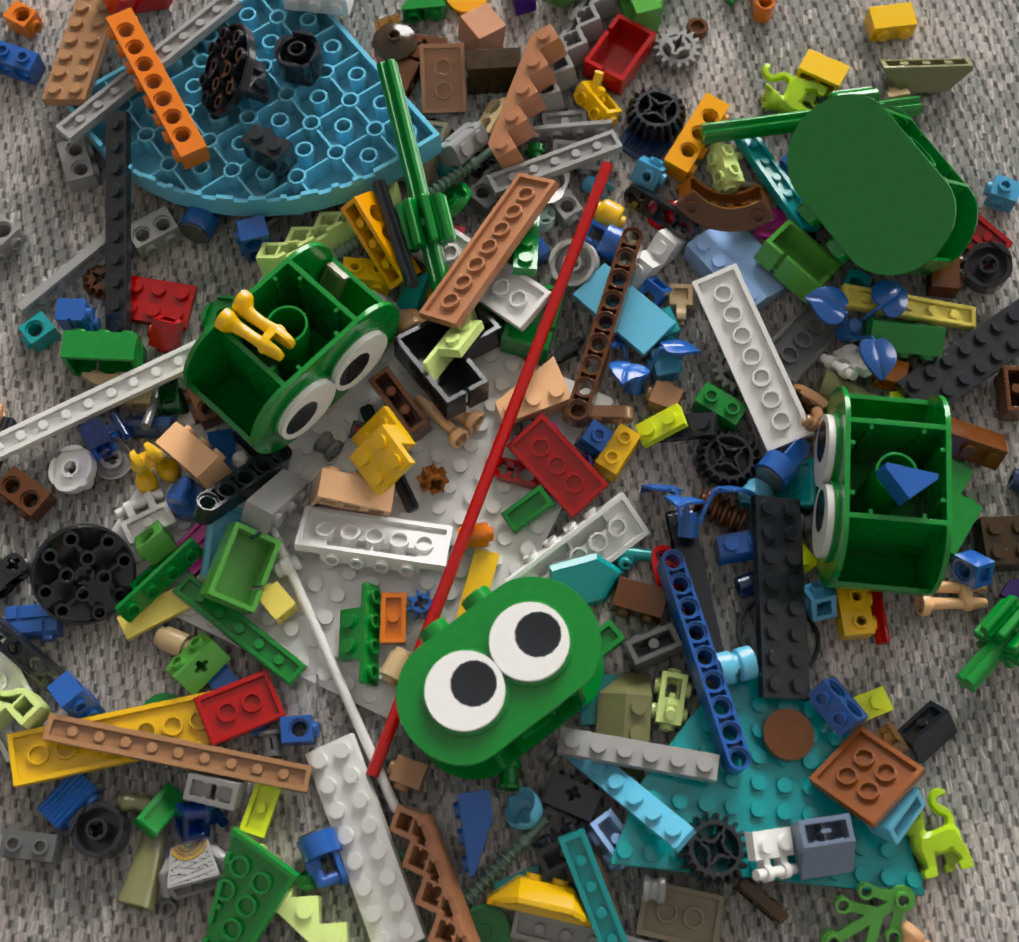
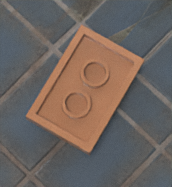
(443, 78)

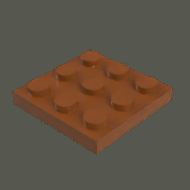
(867, 776)

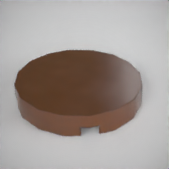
(787, 735)

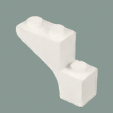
(660, 251)

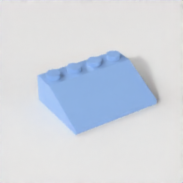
(720, 249)

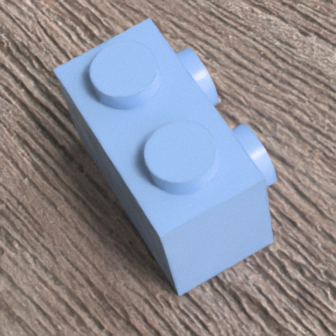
(604, 834)

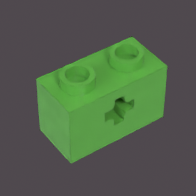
(197, 663)

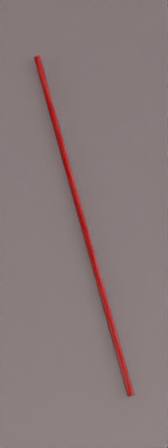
(499, 444)

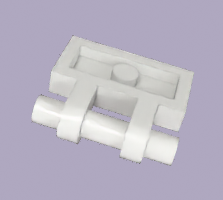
(846, 362)
(139, 522)
(769, 844)

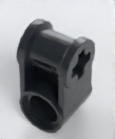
(9, 575)

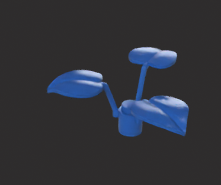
(876, 354)
(633, 375)
(687, 520)

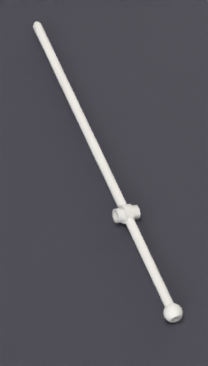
(288, 567)

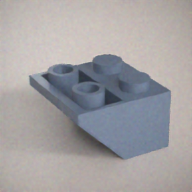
(823, 846)

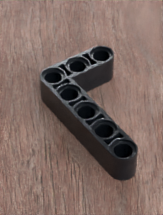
(239, 484)

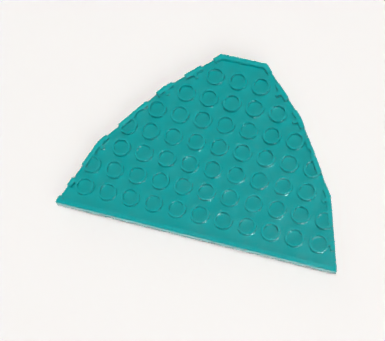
(761, 798)

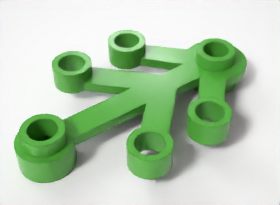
(872, 915)

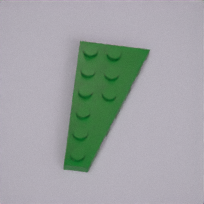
(249, 891)

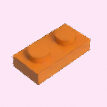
(393, 619)

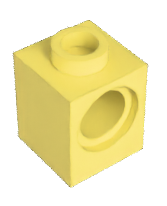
(277, 602)

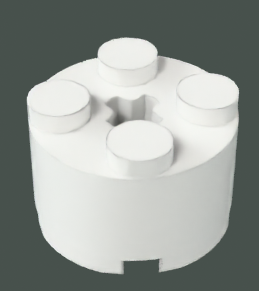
(588, 262)

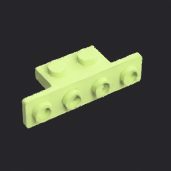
(452, 345)

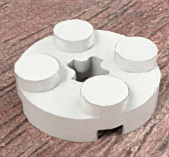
(84, 474)

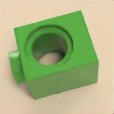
(154, 543)

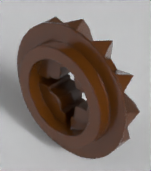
(90, 283)

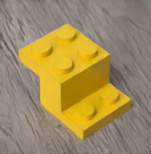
(382, 450)

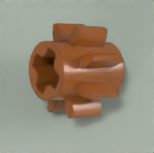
(432, 479)

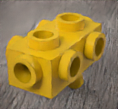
(596, 100)

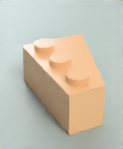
(348, 492)

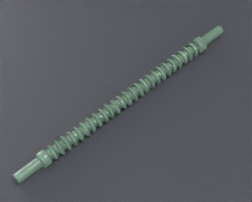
(472, 164)
(523, 841)

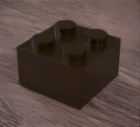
(998, 540)

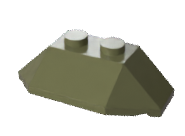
(926, 74)
(626, 710)

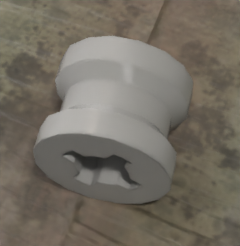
(653, 889)

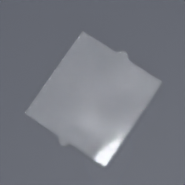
(301, 697)

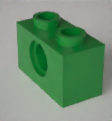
(729, 409)

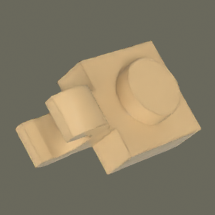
(680, 300)

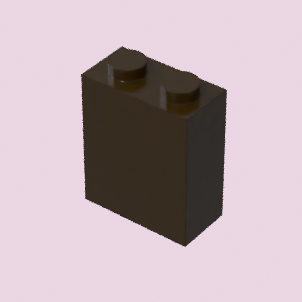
(491, 69)

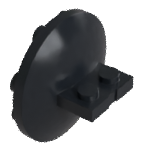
(232, 72)
(82, 573)

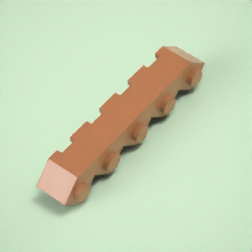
(523, 96)
(440, 887)

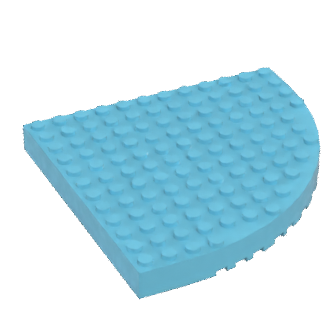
(335, 126)

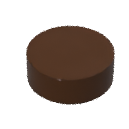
(698, 26)

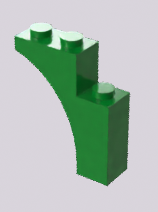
(964, 509)

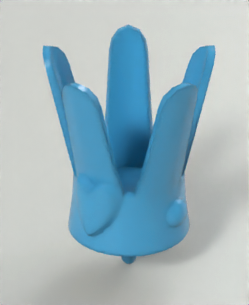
(588, 184)

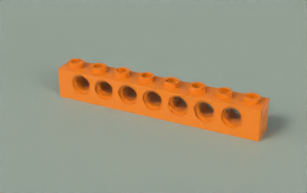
(158, 89)

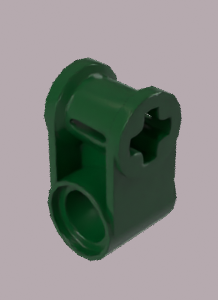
(171, 398)

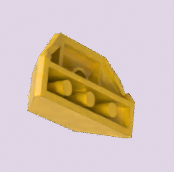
(541, 898)

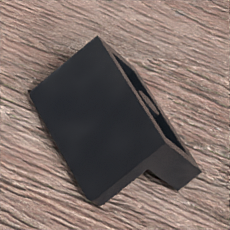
(928, 730)

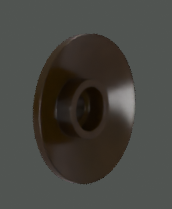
(394, 48)

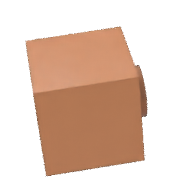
(481, 29)

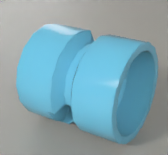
(739, 664)

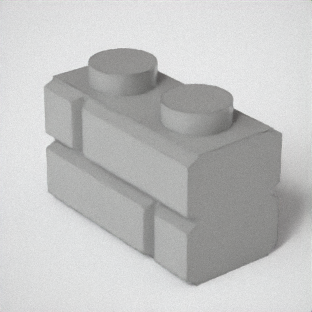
(464, 143)

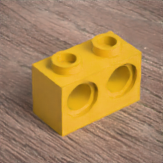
(617, 452)

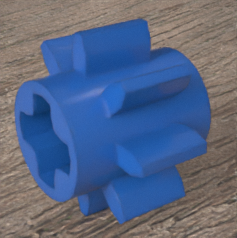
(415, 606)

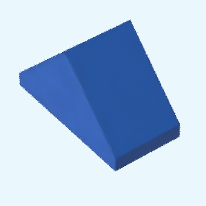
(904, 481)

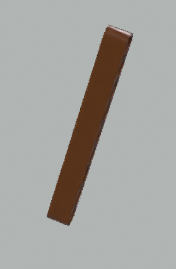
(602, 336)

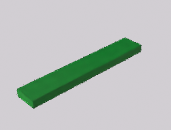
(241, 632)

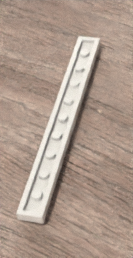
(93, 402)

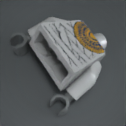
(190, 871)

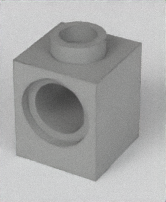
(568, 202)

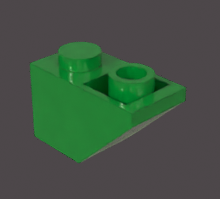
(423, 10)

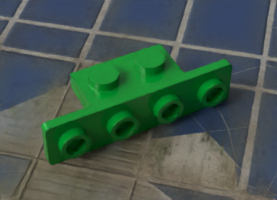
(157, 579)
(361, 634)

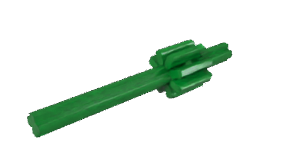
(787, 122)
(422, 216)
(997, 642)

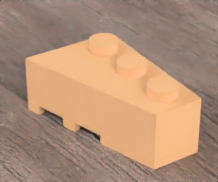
(545, 395)
(194, 454)

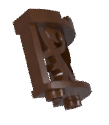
(723, 211)

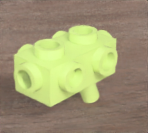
(724, 167)
(669, 708)

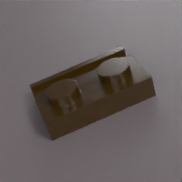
(768, 906)

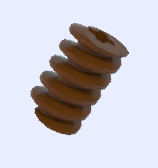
(722, 511)

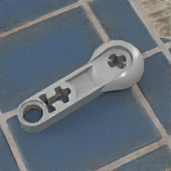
(122, 465)

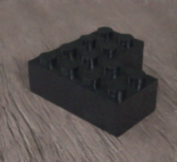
(461, 380)

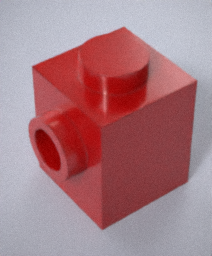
(165, 333)

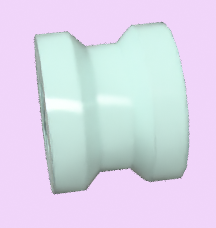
(549, 214)

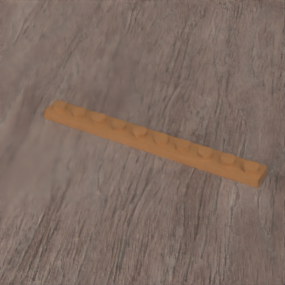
(177, 753)

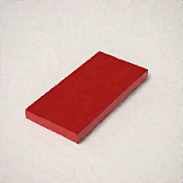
(557, 465)

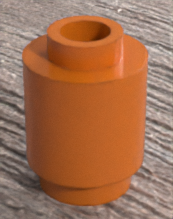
(481, 535)

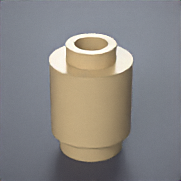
(171, 640)
(393, 665)

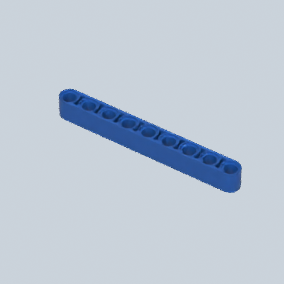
(701, 672)

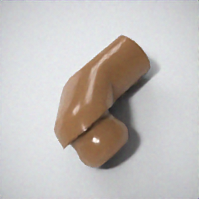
(812, 421)

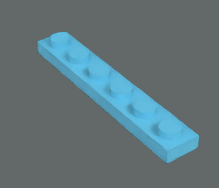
(638, 802)

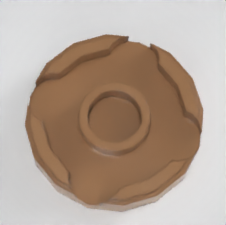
(809, 398)

